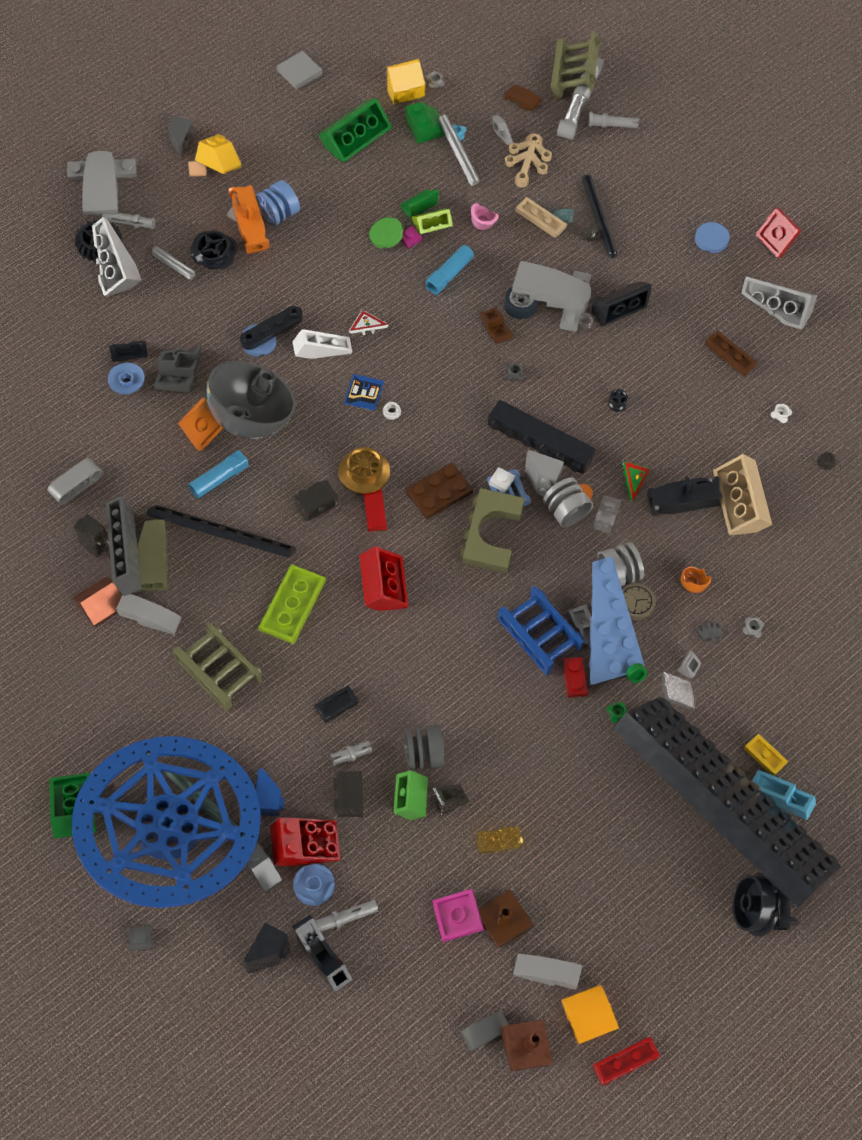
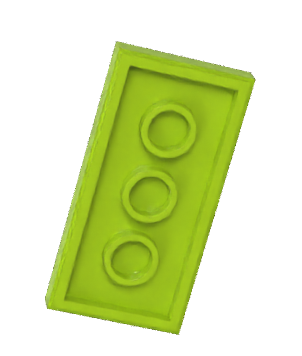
(292, 604)

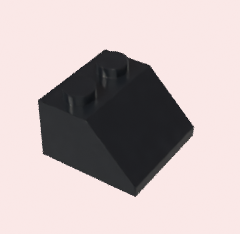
(267, 949)

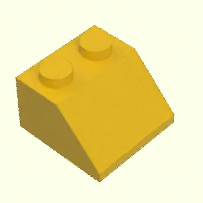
(405, 81)
(218, 154)

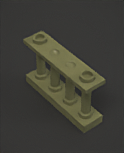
(563, 60)
(210, 684)

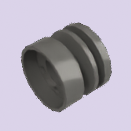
(424, 747)

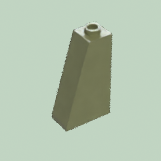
(153, 555)

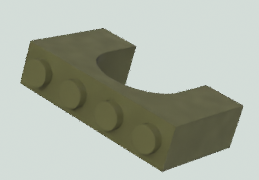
(489, 505)

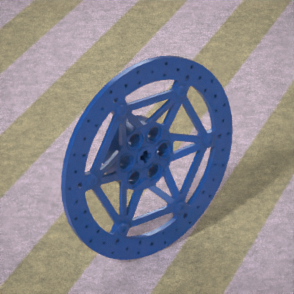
(168, 895)

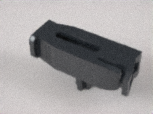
(684, 496)

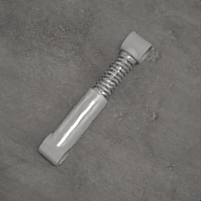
(568, 127)

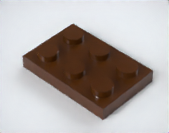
(439, 490)

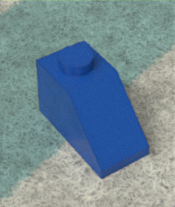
(269, 795)

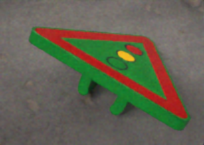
(635, 477)

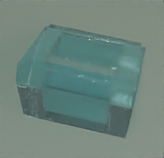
(565, 215)

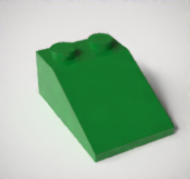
(62, 801)

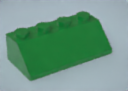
(355, 130)

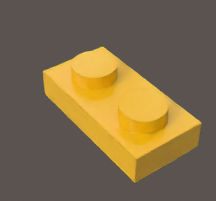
(765, 755)

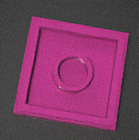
(457, 915)

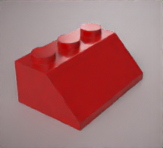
(383, 580)

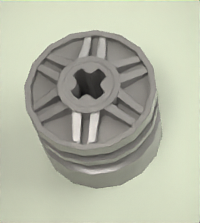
(567, 502)
(627, 562)

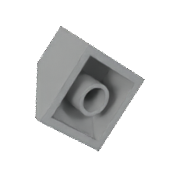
(542, 471)

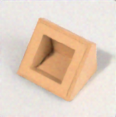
(197, 169)

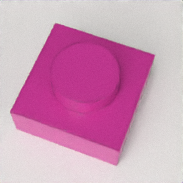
(411, 237)

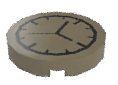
(639, 600)

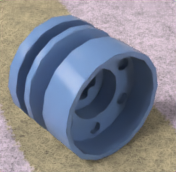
(277, 202)

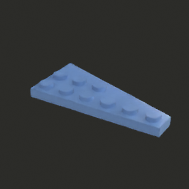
(611, 628)

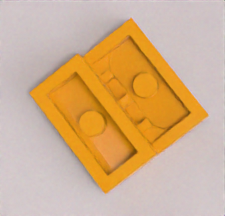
(589, 1014)

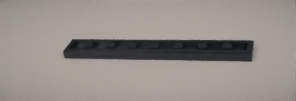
(221, 531)

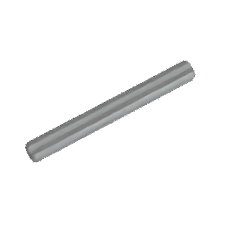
(458, 150)

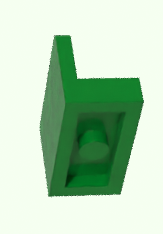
(420, 203)

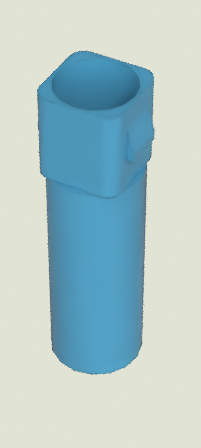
(449, 269)
(220, 473)

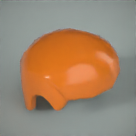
(694, 579)

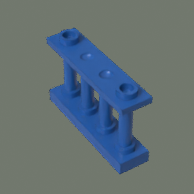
(533, 646)

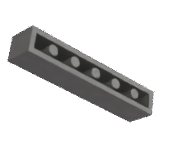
(123, 546)

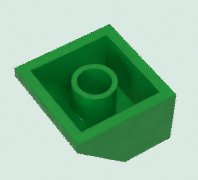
(423, 122)

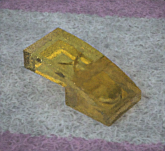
(499, 840)

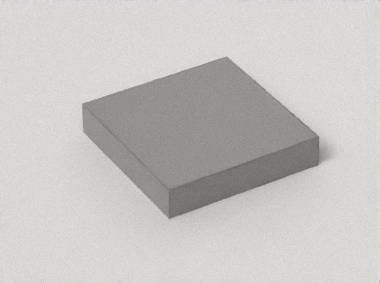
(299, 70)

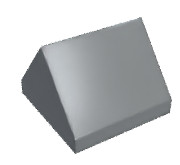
(689, 665)

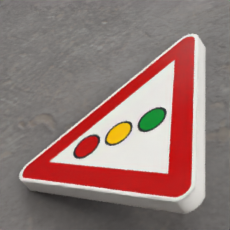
(367, 322)

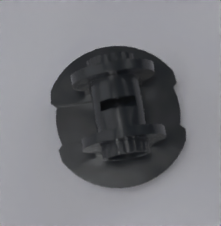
(761, 906)

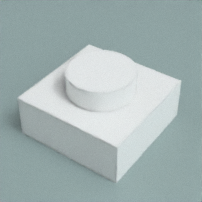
(501, 480)

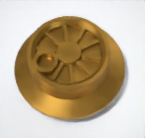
(364, 470)

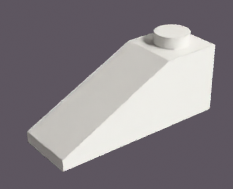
(318, 344)

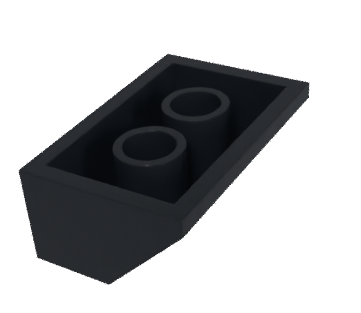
(621, 303)

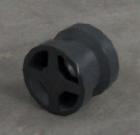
(619, 395)

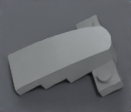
(100, 180)
(556, 289)

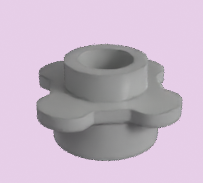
(435, 80)
(758, 624)

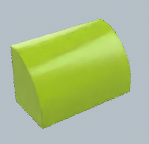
(432, 221)

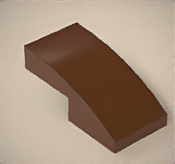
(524, 97)
(495, 325)

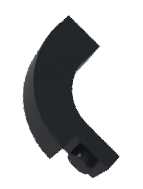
(321, 954)

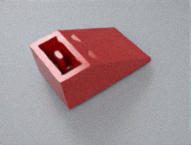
(304, 841)

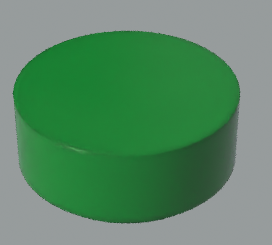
(636, 673)

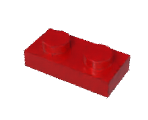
(575, 677)

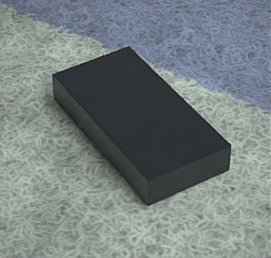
(336, 704)

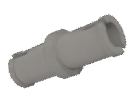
(351, 753)

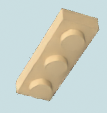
(541, 217)

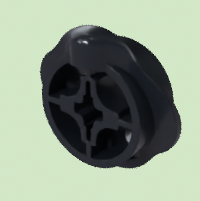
(213, 250)

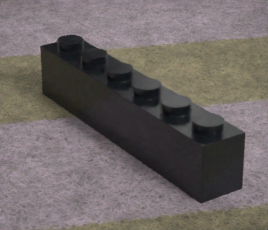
(541, 436)

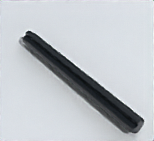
(599, 216)

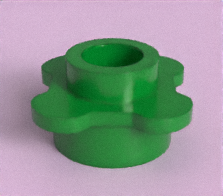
(611, 709)

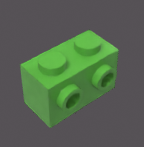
(410, 795)

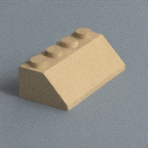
(742, 496)

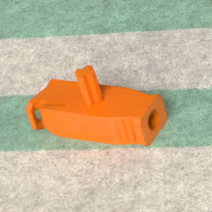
(249, 219)

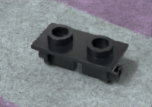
(129, 351)

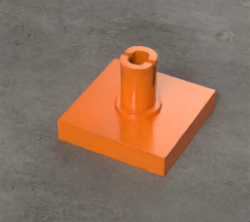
(200, 425)

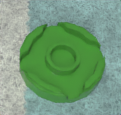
(386, 233)

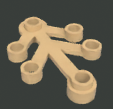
(533, 142)

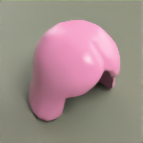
(482, 218)

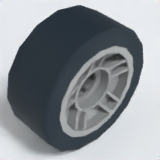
(517, 309)

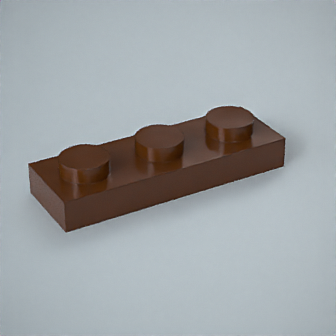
(731, 353)

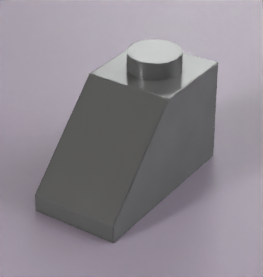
(263, 869)

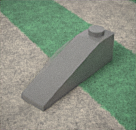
(116, 266)
(785, 303)

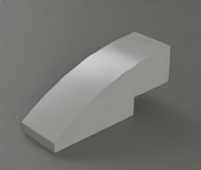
(148, 614)
(548, 970)

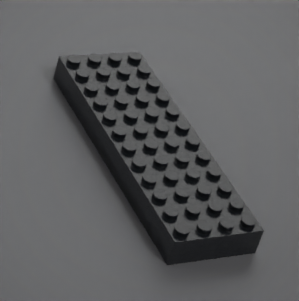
(728, 799)

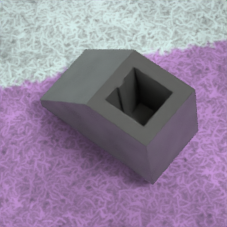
(180, 134)

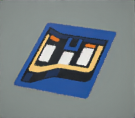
(363, 392)

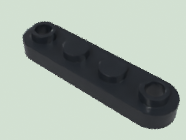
(271, 328)

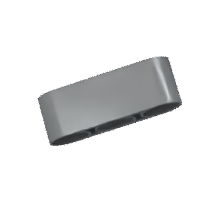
(75, 481)

